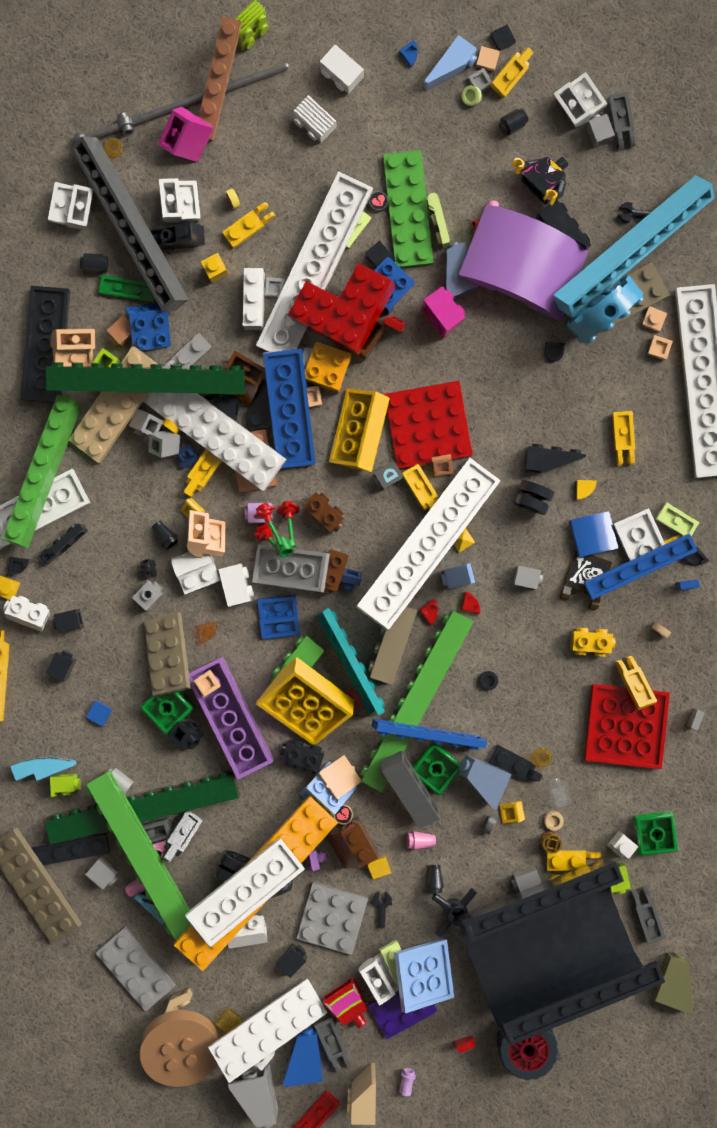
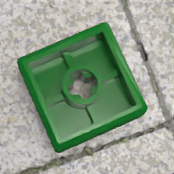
(167, 720)
(436, 780)
(664, 841)

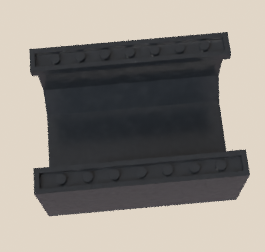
(555, 952)

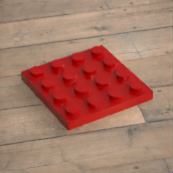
(428, 424)
(622, 732)

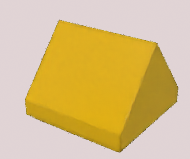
(189, 505)

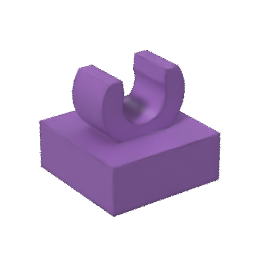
(313, 859)

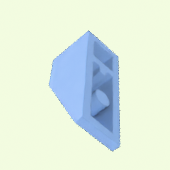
(454, 61)
(458, 576)

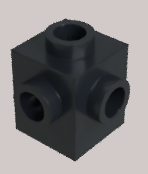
(185, 735)

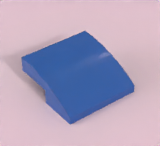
(593, 534)
(278, 616)

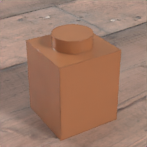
(120, 331)

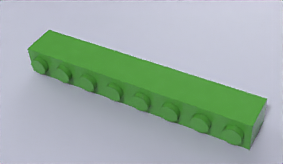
(42, 471)

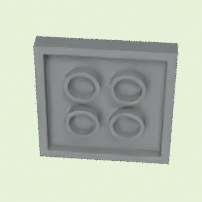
(332, 918)

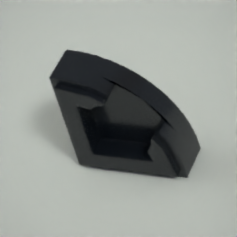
(696, 558)
(17, 565)

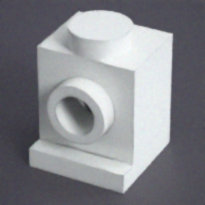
(622, 845)

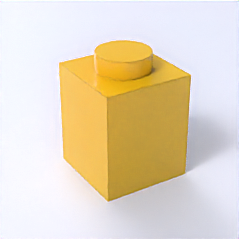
(214, 268)

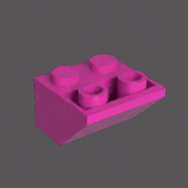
(185, 134)

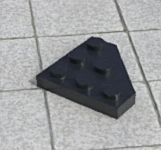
(259, 412)

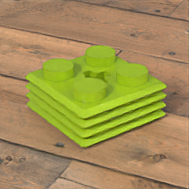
(253, 24)

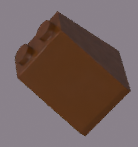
(353, 844)

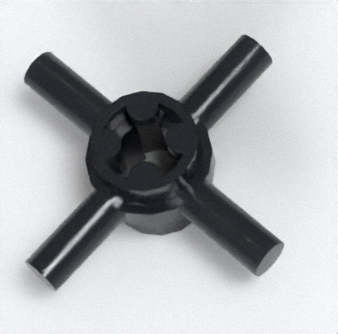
(452, 905)

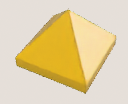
(463, 541)

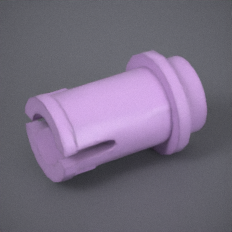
(408, 1076)

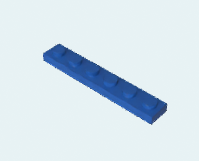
(640, 566)
(435, 735)

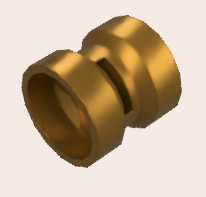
(547, 842)

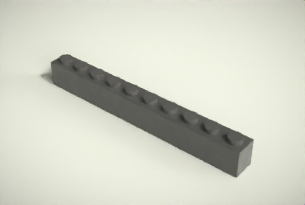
(129, 223)

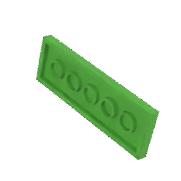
(408, 209)

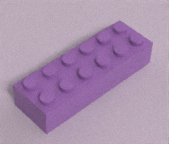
(232, 721)

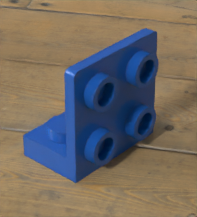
(401, 280)
(148, 326)

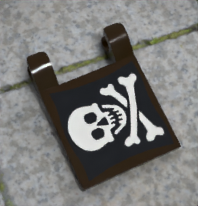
(581, 571)

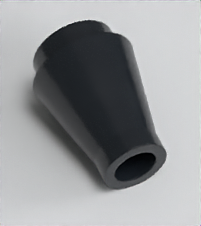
(165, 536)
(434, 879)

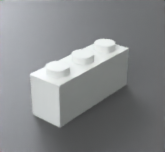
(253, 299)

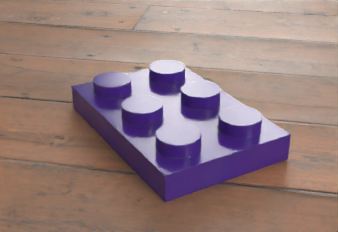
(393, 1020)

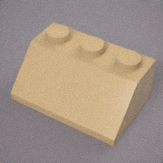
(362, 1097)

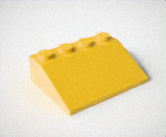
(306, 702)

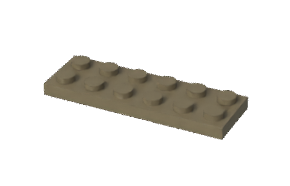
(36, 887)

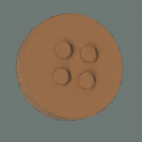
(177, 1049)

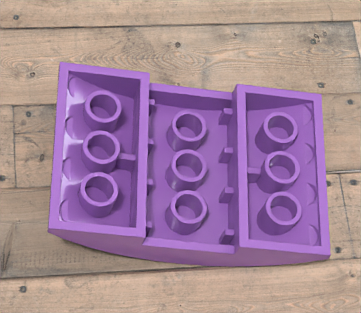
(522, 259)

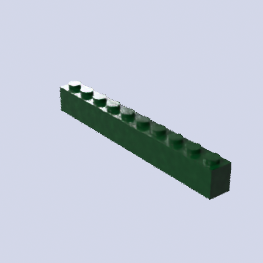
(145, 379)
(146, 807)

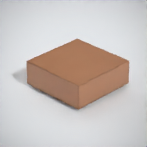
(442, 465)

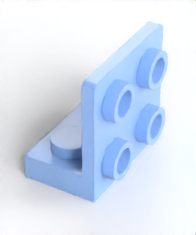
(323, 796)

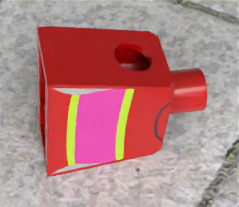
(347, 1003)

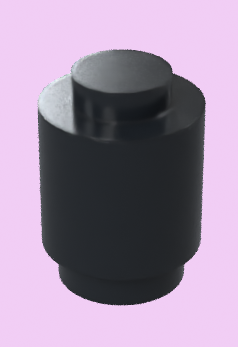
(513, 121)
(94, 263)

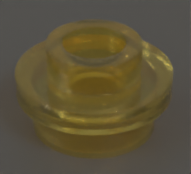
(109, 143)
(542, 763)

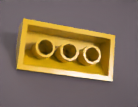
(358, 441)

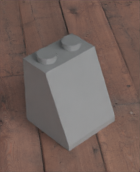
(256, 1095)

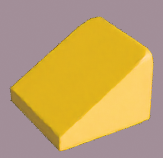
(512, 812)
(379, 867)

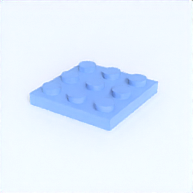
(424, 975)

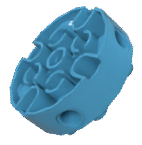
(605, 309)

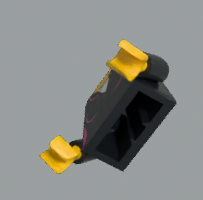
(543, 177)

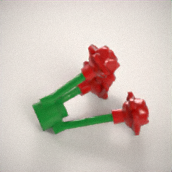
(264, 531)

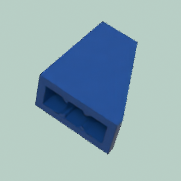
(305, 1060)

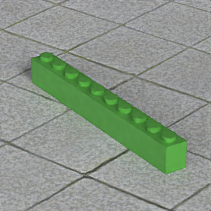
(419, 693)
(140, 853)

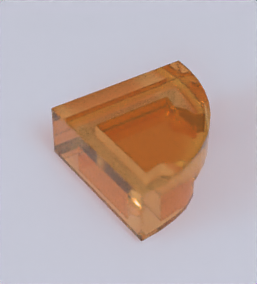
(207, 630)

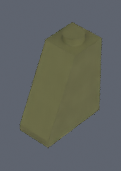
(677, 988)

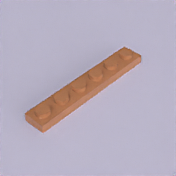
(219, 72)

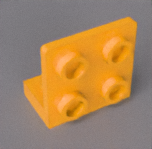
(327, 367)

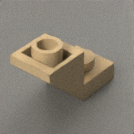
(181, 998)

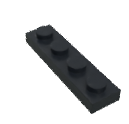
(72, 849)

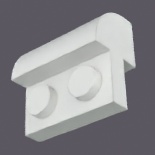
(580, 99)
(179, 200)
(70, 205)
(195, 571)
(378, 979)

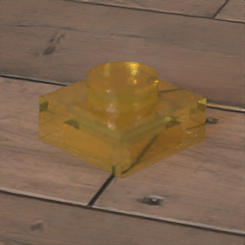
(229, 1020)

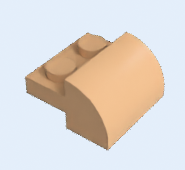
(73, 346)
(205, 535)

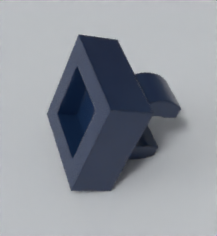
(187, 456)
(351, 578)

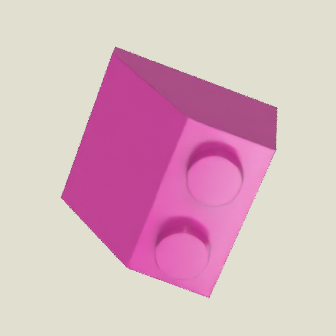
(443, 312)

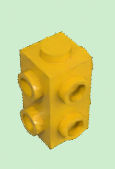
(598, 642)

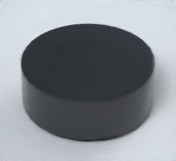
(488, 680)

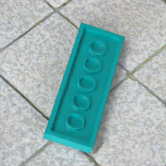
(355, 670)

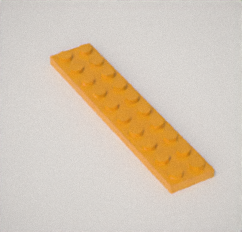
(301, 834)

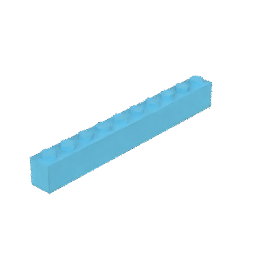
(634, 246)

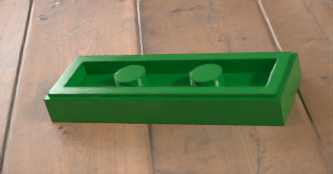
(125, 289)

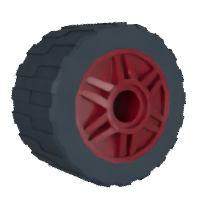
(529, 1057)

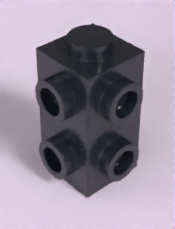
(297, 754)

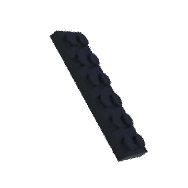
(46, 312)

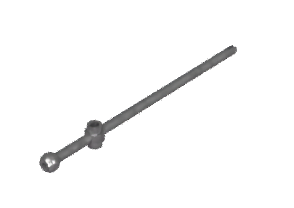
(125, 123)

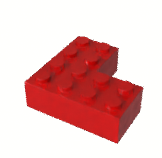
(345, 318)

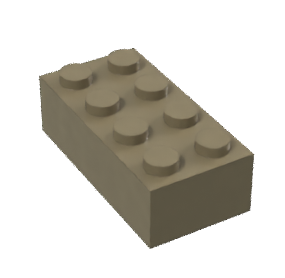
(391, 647)

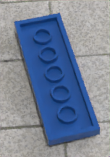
(289, 407)

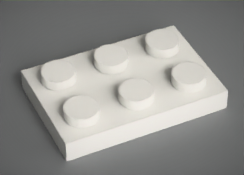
(638, 534)

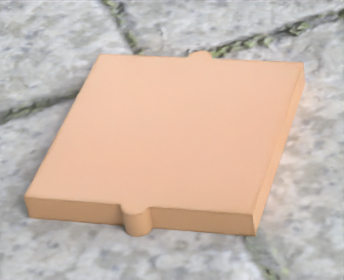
(340, 777)

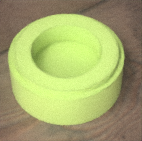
(471, 95)

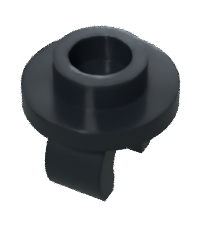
(146, 566)

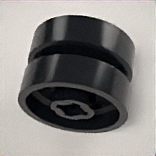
(533, 497)
(230, 864)

